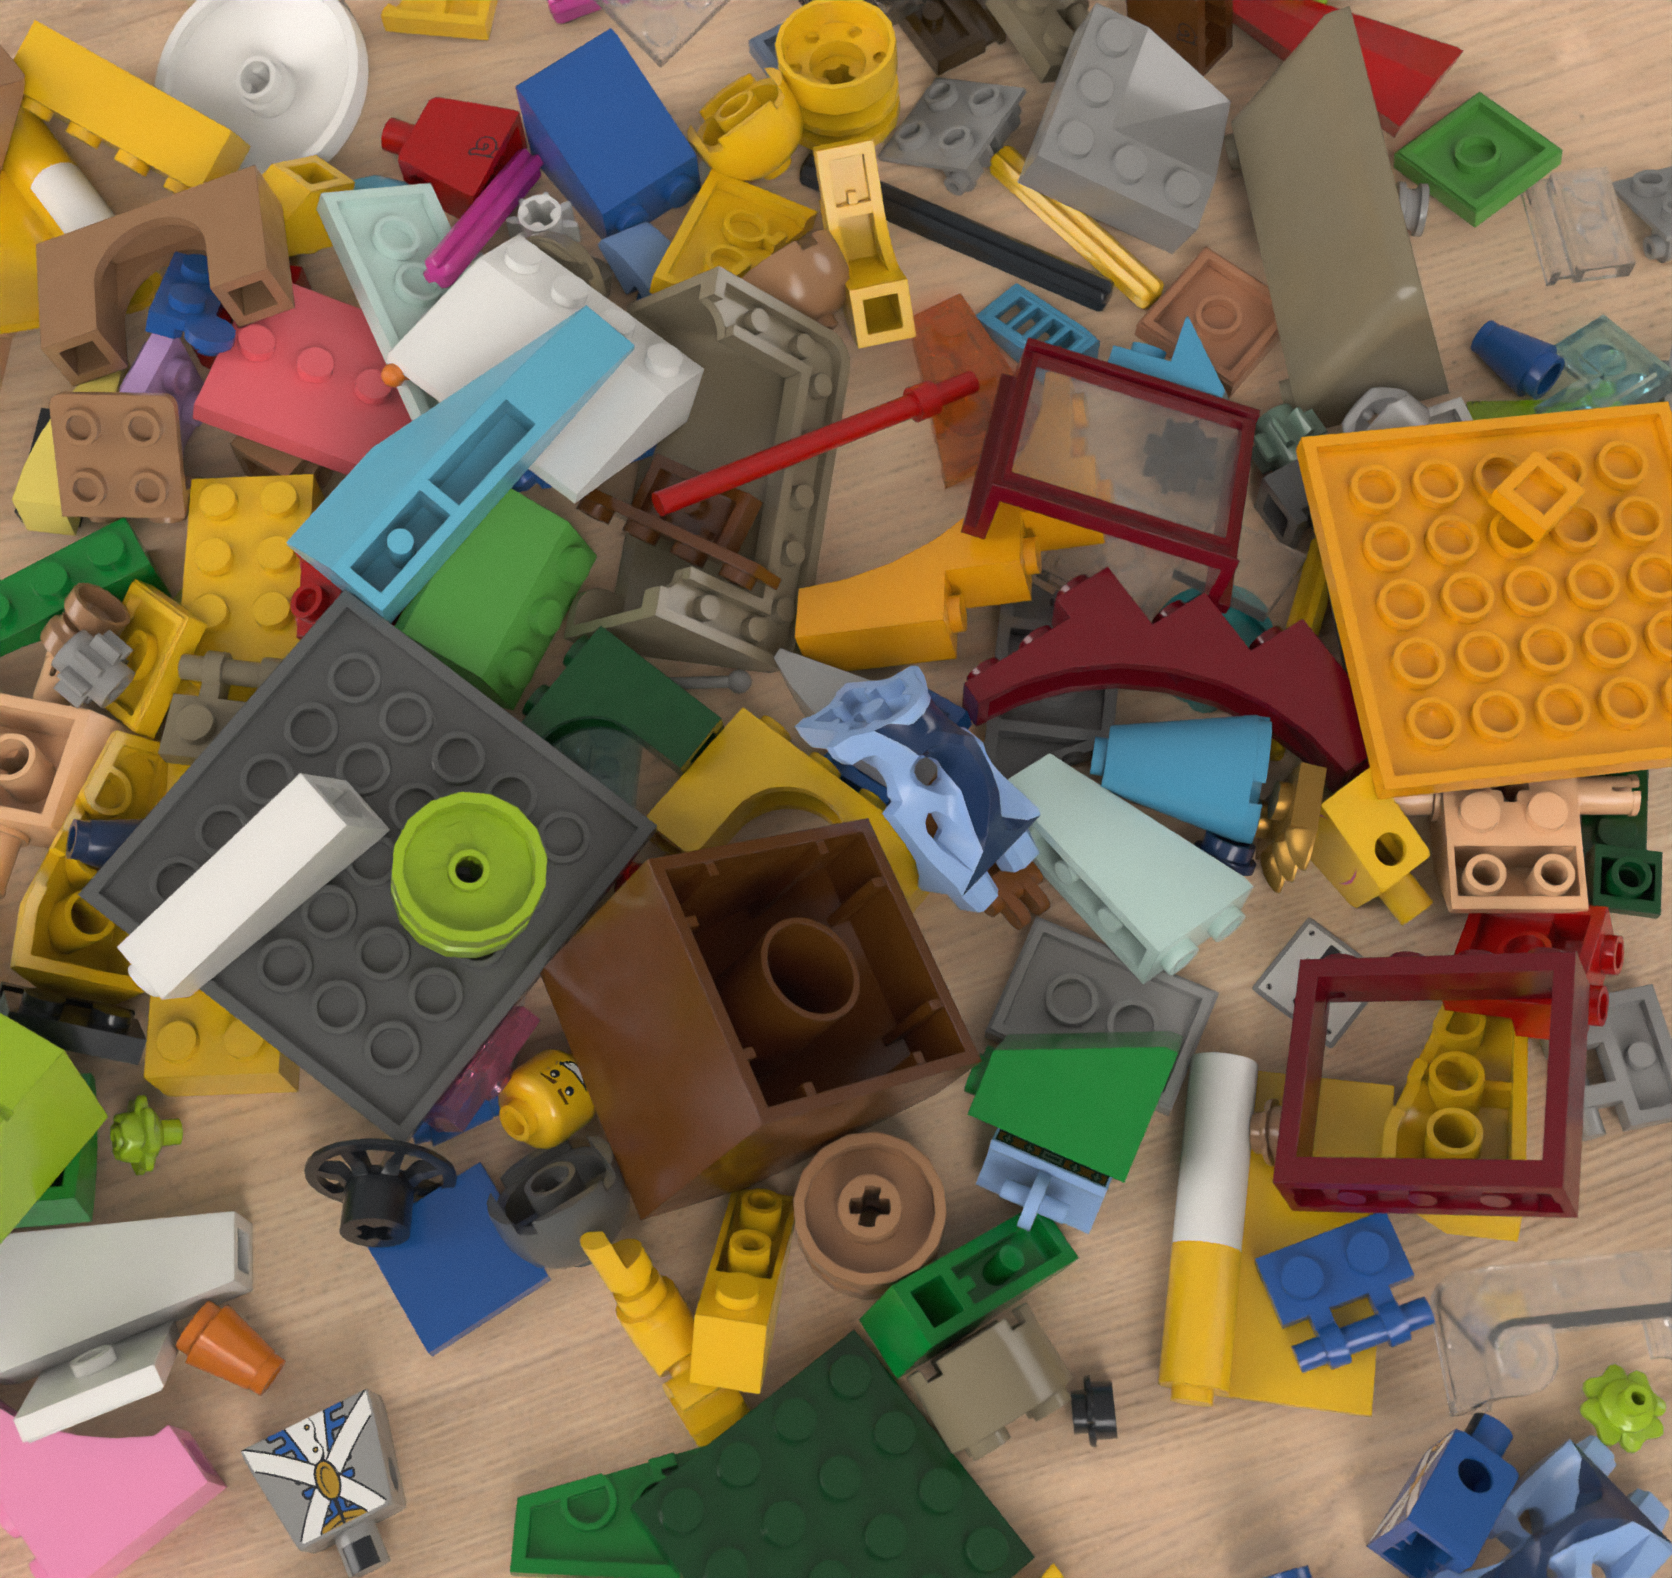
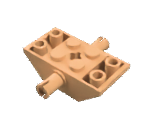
(43, 764)
(1522, 850)

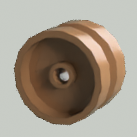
(862, 1175)

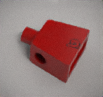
(455, 148)

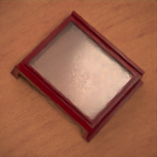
(1118, 458)

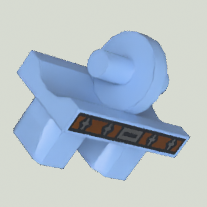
(1042, 1182)

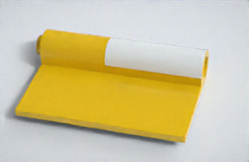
(40, 200)
(1227, 1213)

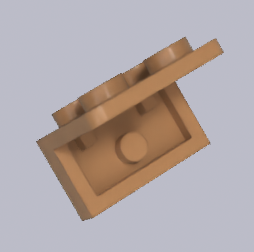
(119, 456)

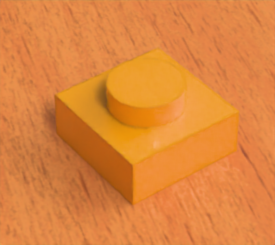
(1536, 496)

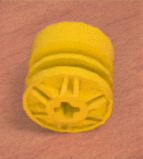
(841, 70)

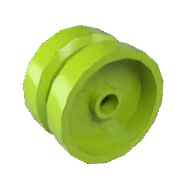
(496, 847)

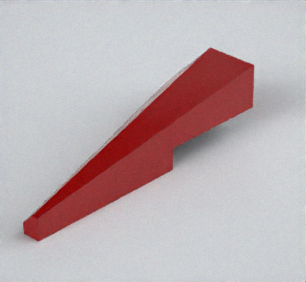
(1398, 62)

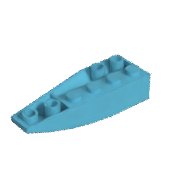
(452, 465)

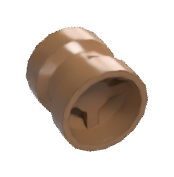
(86, 609)

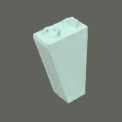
(1127, 873)

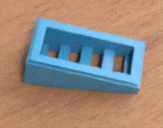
(1060, 328)

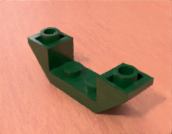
(1617, 860)

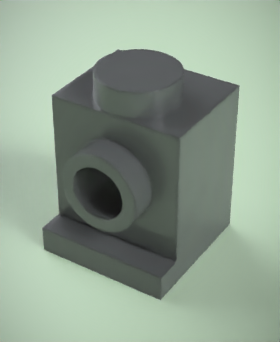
(1285, 504)

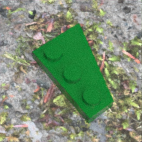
(589, 1527)

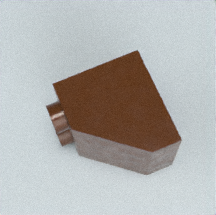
(753, 1010)

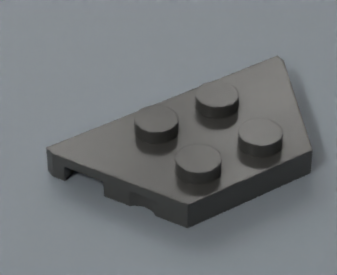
(1053, 725)

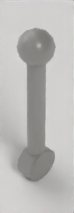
(738, 681)

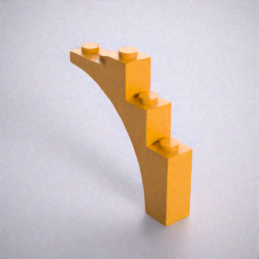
(920, 601)

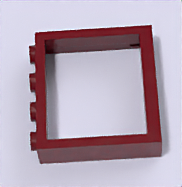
(1437, 1184)

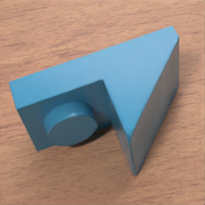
(1188, 365)

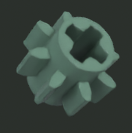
(1279, 434)

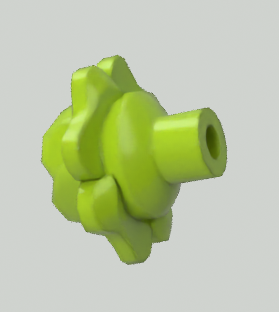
(140, 1134)
(1623, 1408)

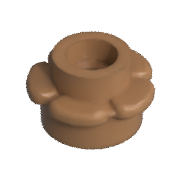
(1265, 1130)

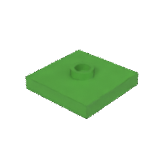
(1478, 159)

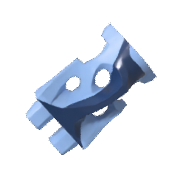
(973, 804)
(1577, 1521)

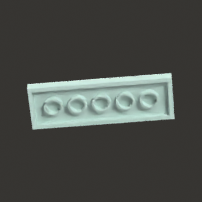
(383, 250)

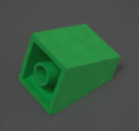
(1076, 1092)

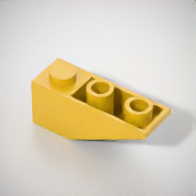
(743, 1291)

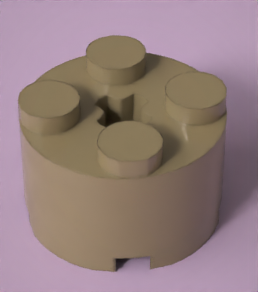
(993, 1382)

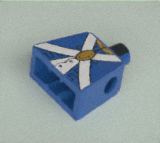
(1449, 1502)

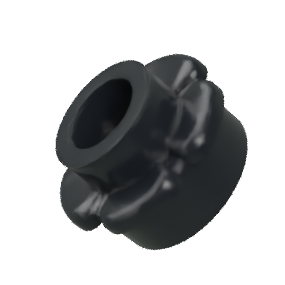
(1094, 1411)

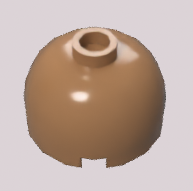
(806, 278)

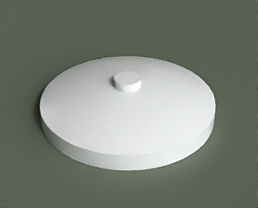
(271, 72)

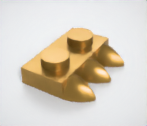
(1289, 824)

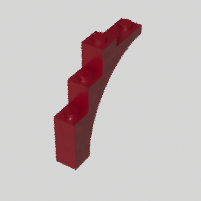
(1187, 652)

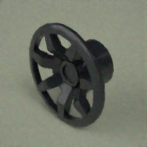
(377, 1197)

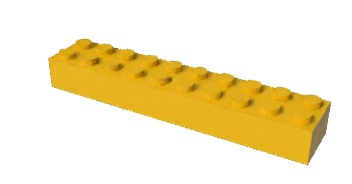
(242, 587)

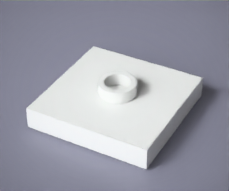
(98, 1382)

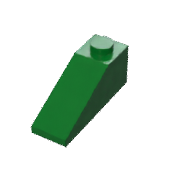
(964, 1291)

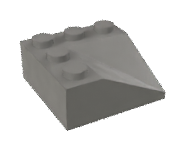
(1129, 133)

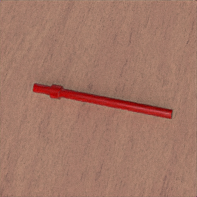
(917, 403)

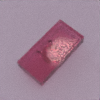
(485, 1075)

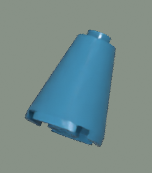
(1191, 770)

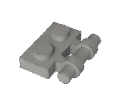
(1635, 1062)

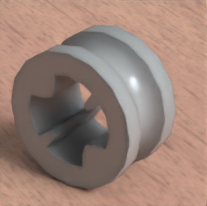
(1414, 206)

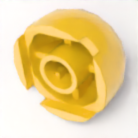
(750, 128)

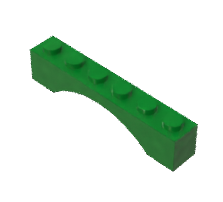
(37, 592)

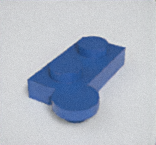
(190, 306)

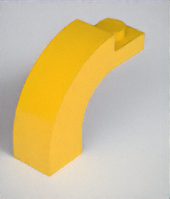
(854, 213)

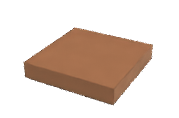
(1227, 311)

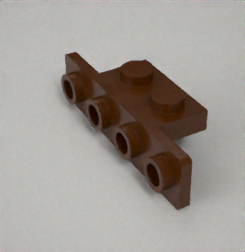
(698, 532)

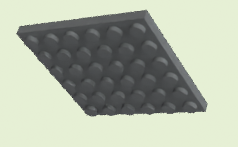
(340, 974)

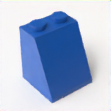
(607, 137)

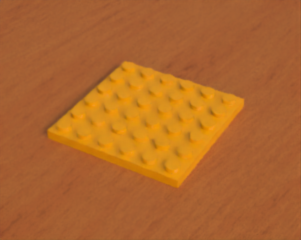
(1469, 637)

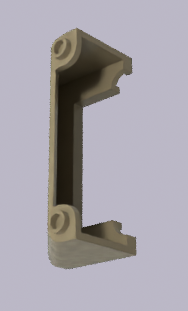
(1333, 230)
(761, 384)

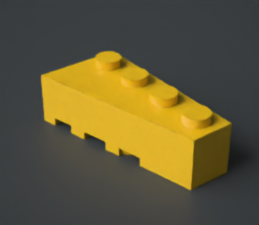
(123, 113)

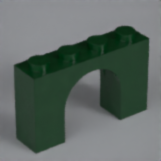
(621, 692)

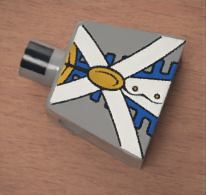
(334, 1480)

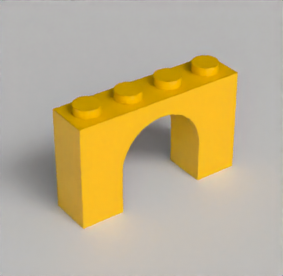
(758, 771)

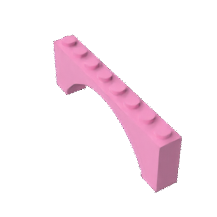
(98, 1500)

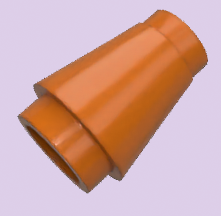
(229, 1348)

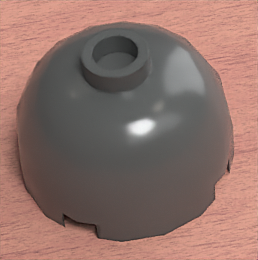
(557, 1199)

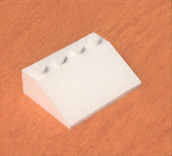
(511, 301)

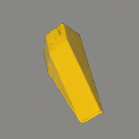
(59, 936)
(1464, 1103)

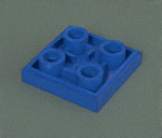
(455, 1264)

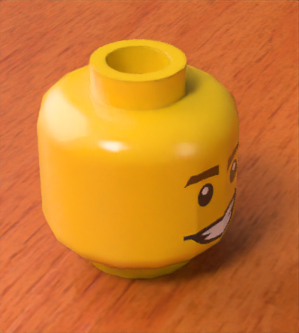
(545, 1100)

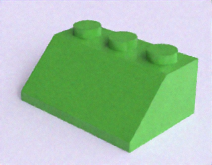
(501, 597)

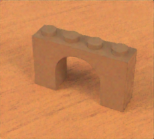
(98, 268)

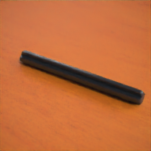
(986, 244)

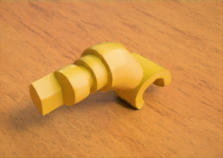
(662, 1331)

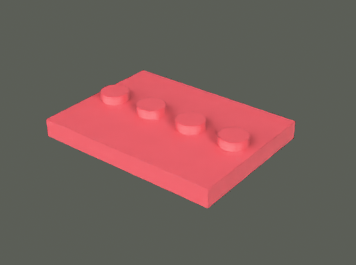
(305, 384)

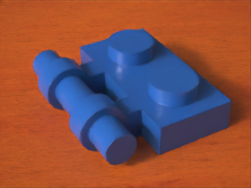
(1336, 1271)

